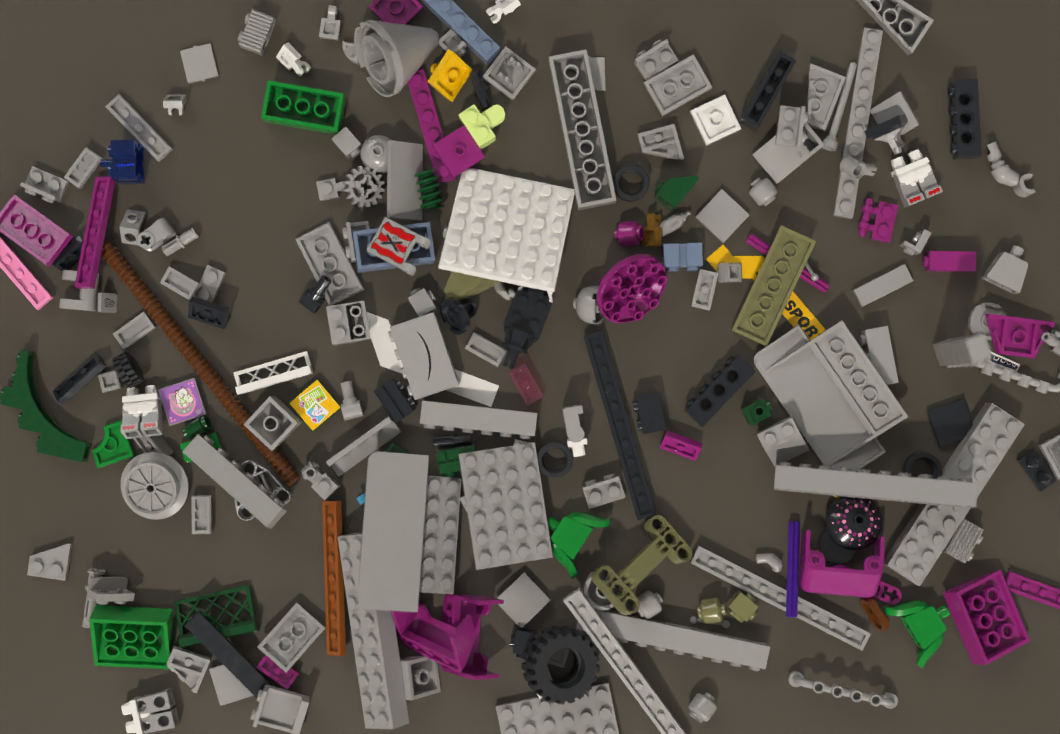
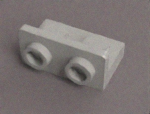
(655, 60)
(790, 126)
(45, 184)
(603, 491)

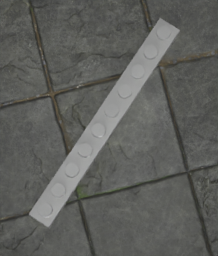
(858, 118)
(777, 597)
(622, 663)

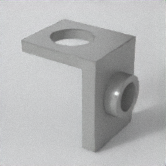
(131, 224)

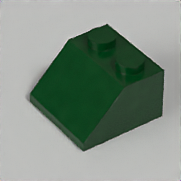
(674, 190)

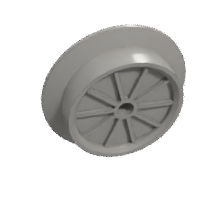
(164, 475)

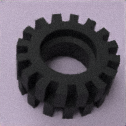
(127, 369)

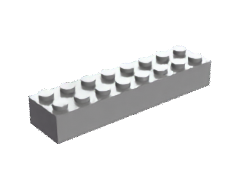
(582, 130)

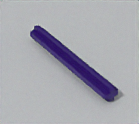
(792, 569)

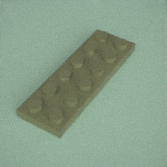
(773, 285)

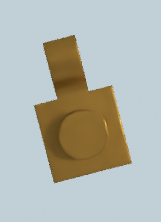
(652, 232)

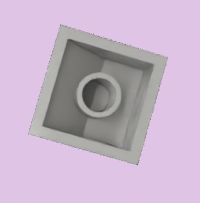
(273, 422)
(782, 441)
(419, 676)

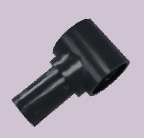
(313, 297)

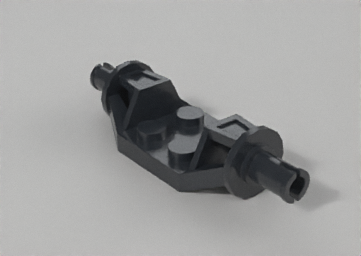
(525, 319)

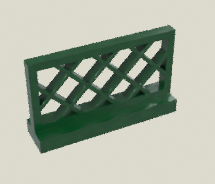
(228, 631)

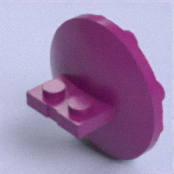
(631, 288)

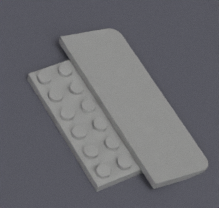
(831, 394)
(406, 532)

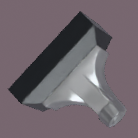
(889, 132)

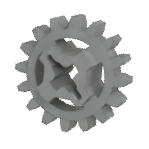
(365, 179)

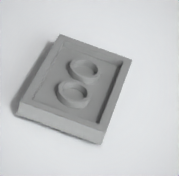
(677, 85)
(291, 637)

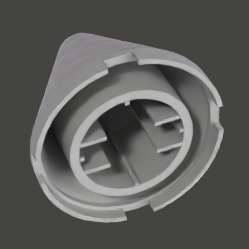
(392, 53)

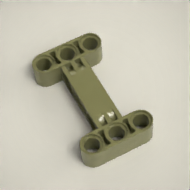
(641, 565)

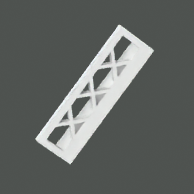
(272, 380)

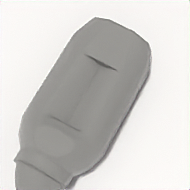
(673, 223)

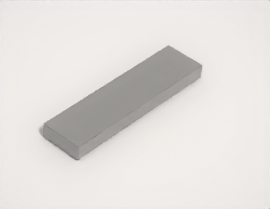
(139, 128)

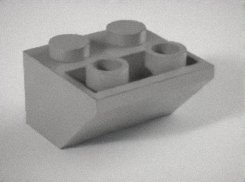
(348, 323)

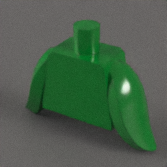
(570, 536)
(924, 626)

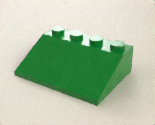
(131, 636)

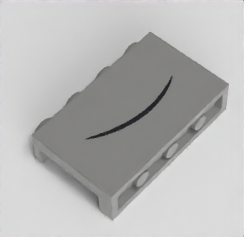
(423, 356)

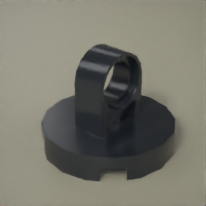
(455, 314)

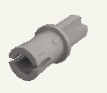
(180, 241)

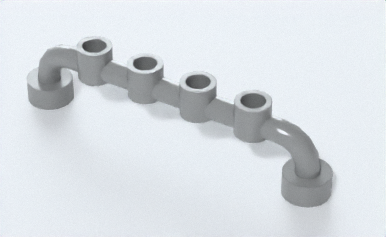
(1023, 380)
(888, 699)

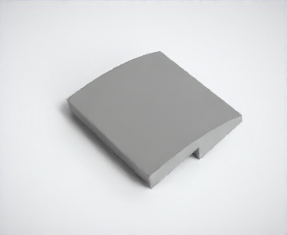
(522, 600)

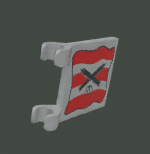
(395, 243)

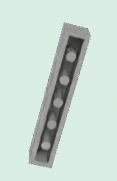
(963, 351)
(478, 418)
(234, 481)

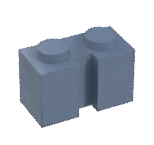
(682, 256)

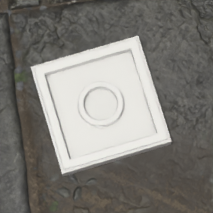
(715, 120)

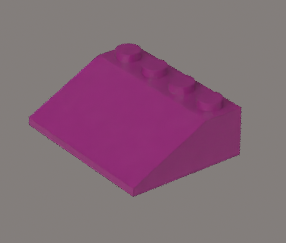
(986, 617)

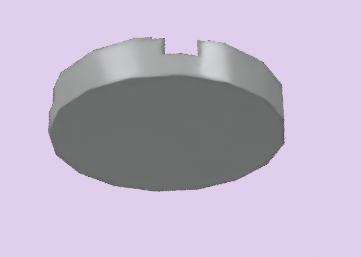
(977, 320)

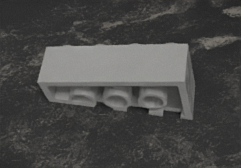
(899, 21)

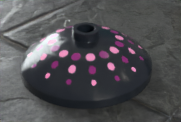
(843, 526)

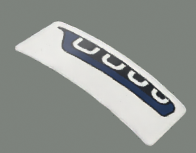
(1003, 362)

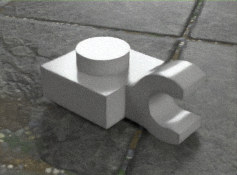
(330, 26)
(329, 189)

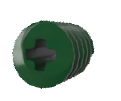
(429, 189)

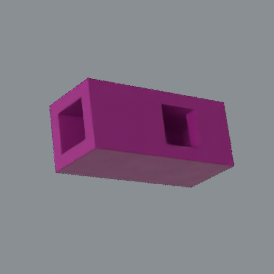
(949, 261)

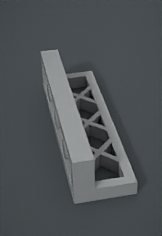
(364, 446)

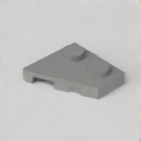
(661, 143)
(51, 563)
(188, 666)

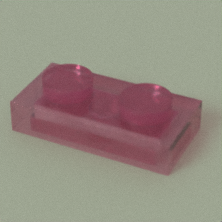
(525, 384)

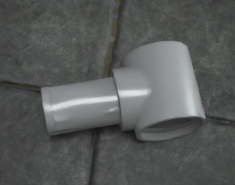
(856, 168)
(351, 405)

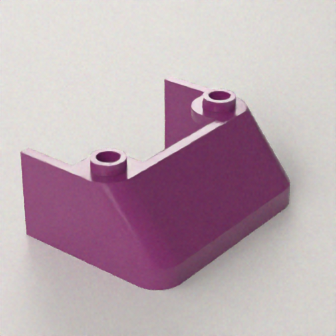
(838, 581)
(455, 609)
(435, 638)

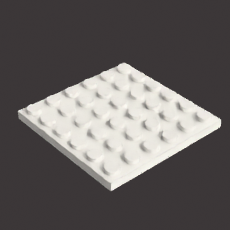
(507, 229)

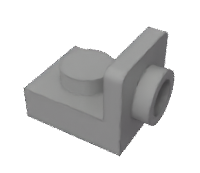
(919, 242)

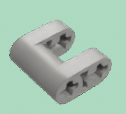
(87, 298)

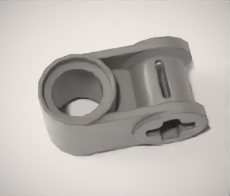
(158, 234)

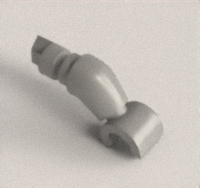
(1005, 175)

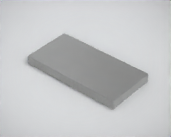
(403, 163)
(328, 258)

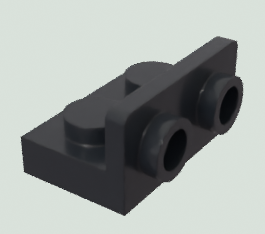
(208, 312)

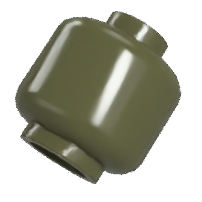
(711, 610)

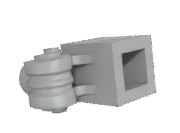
(323, 484)

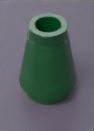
(199, 426)

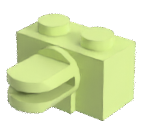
(480, 124)

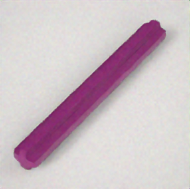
(764, 247)

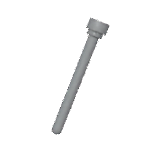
(831, 140)

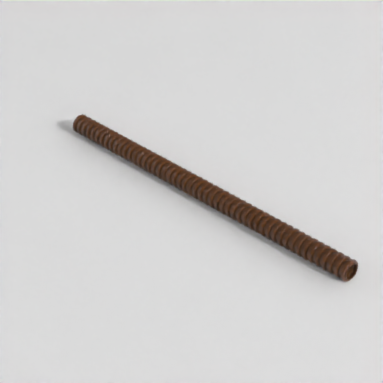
(194, 357)

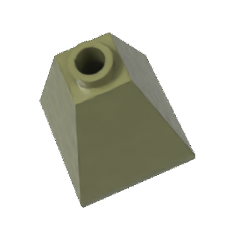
(466, 286)

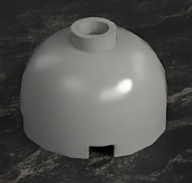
(374, 153)
(587, 306)

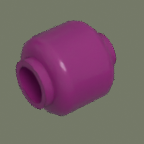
(629, 233)

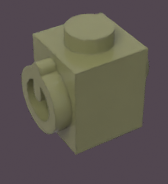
(742, 606)

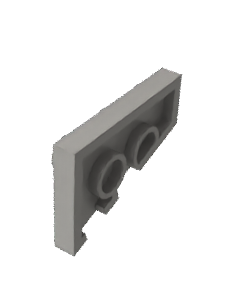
(823, 93)

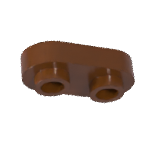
(875, 614)

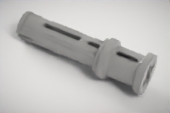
(90, 603)

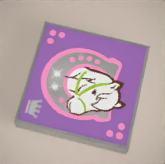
(182, 401)

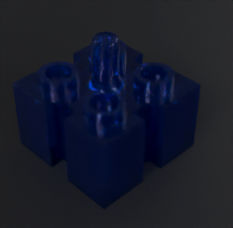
(126, 162)

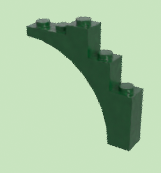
(34, 418)

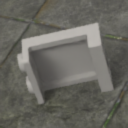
(280, 709)

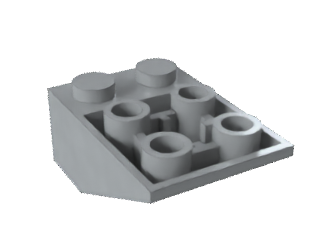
(782, 160)

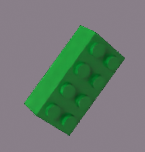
(303, 107)

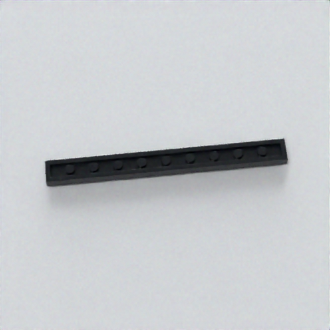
(619, 425)

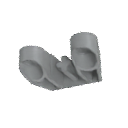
(271, 482)

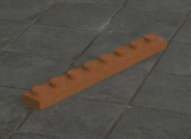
(333, 579)

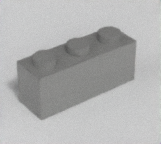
(880, 352)

